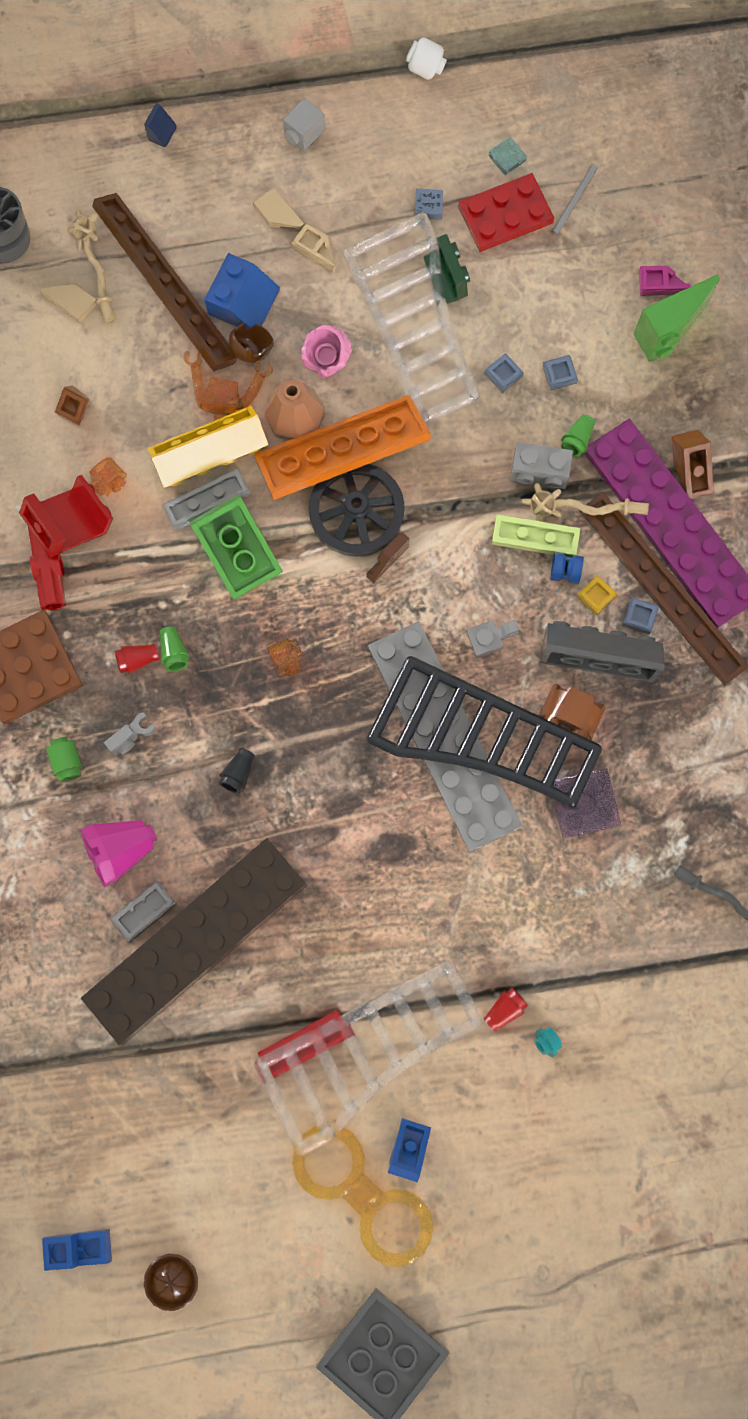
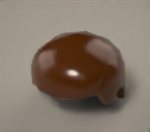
(250, 343)

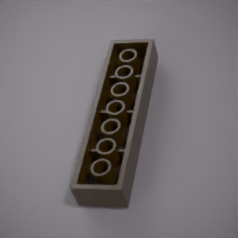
(193, 942)

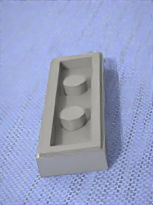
(204, 498)

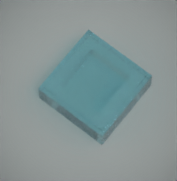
(507, 155)

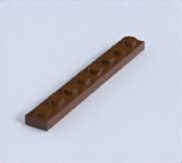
(164, 281)
(666, 592)

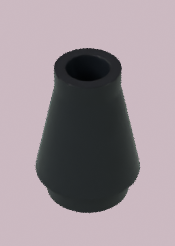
(236, 773)

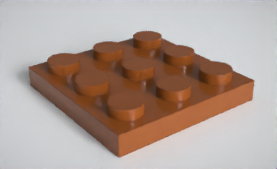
(33, 667)

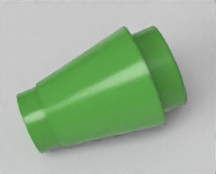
(578, 435)
(173, 652)

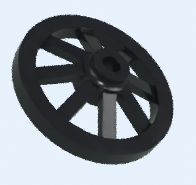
(359, 514)

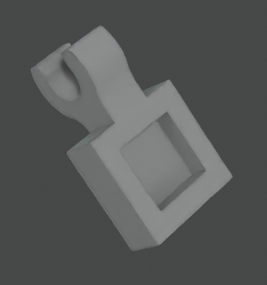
(487, 638)
(124, 739)

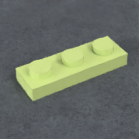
(535, 536)

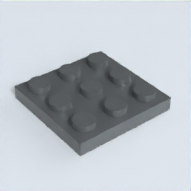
(382, 1358)

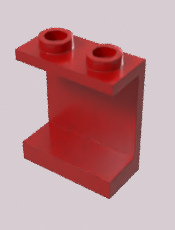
(67, 517)

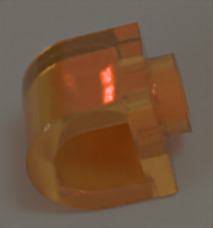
(107, 477)
(286, 657)

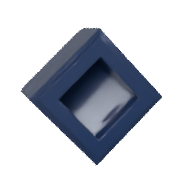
(159, 126)

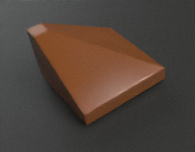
(72, 404)

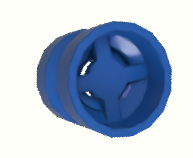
(573, 568)

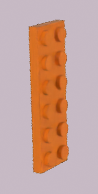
(342, 447)

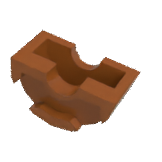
(573, 709)

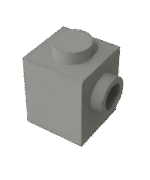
(304, 124)

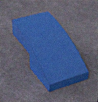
(76, 1249)

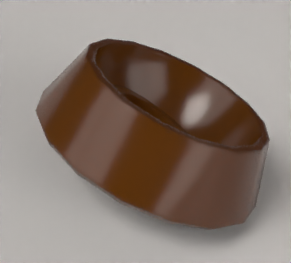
(170, 1282)

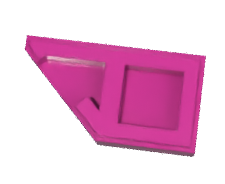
(659, 281)

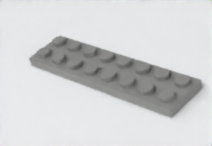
(471, 796)

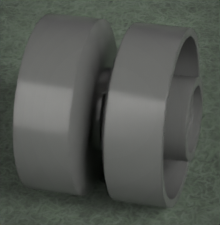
(13, 227)

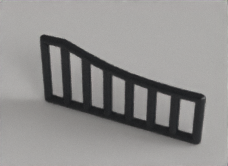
(462, 757)

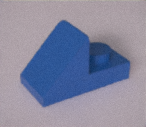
(409, 1150)

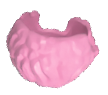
(326, 350)

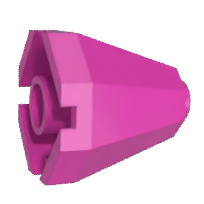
(117, 847)

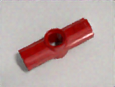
(48, 576)

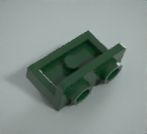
(453, 275)

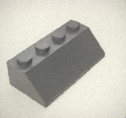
(602, 652)

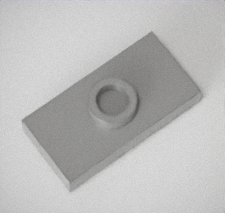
(143, 911)

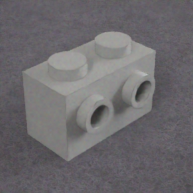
(541, 465)

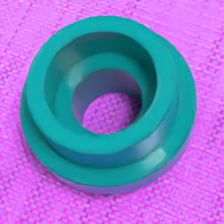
(548, 1041)

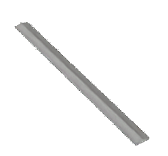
(575, 198)

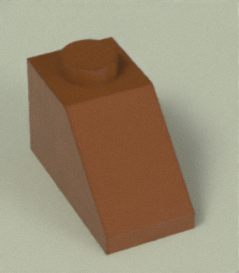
(693, 463)

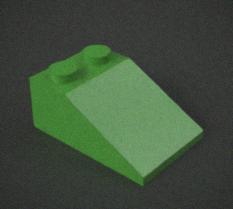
(668, 320)
(235, 546)

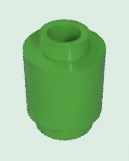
(64, 759)

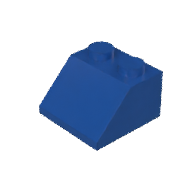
(241, 293)

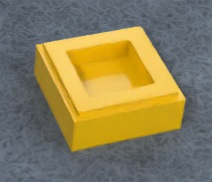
(596, 595)

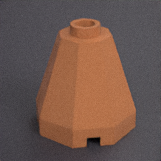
(294, 410)

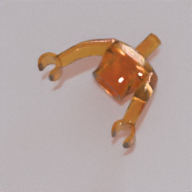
(223, 395)

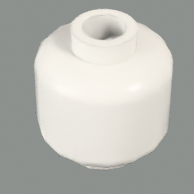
(426, 58)

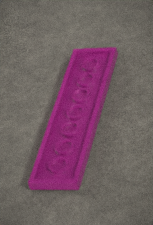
(672, 523)

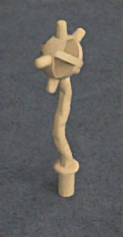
(84, 230)
(545, 503)

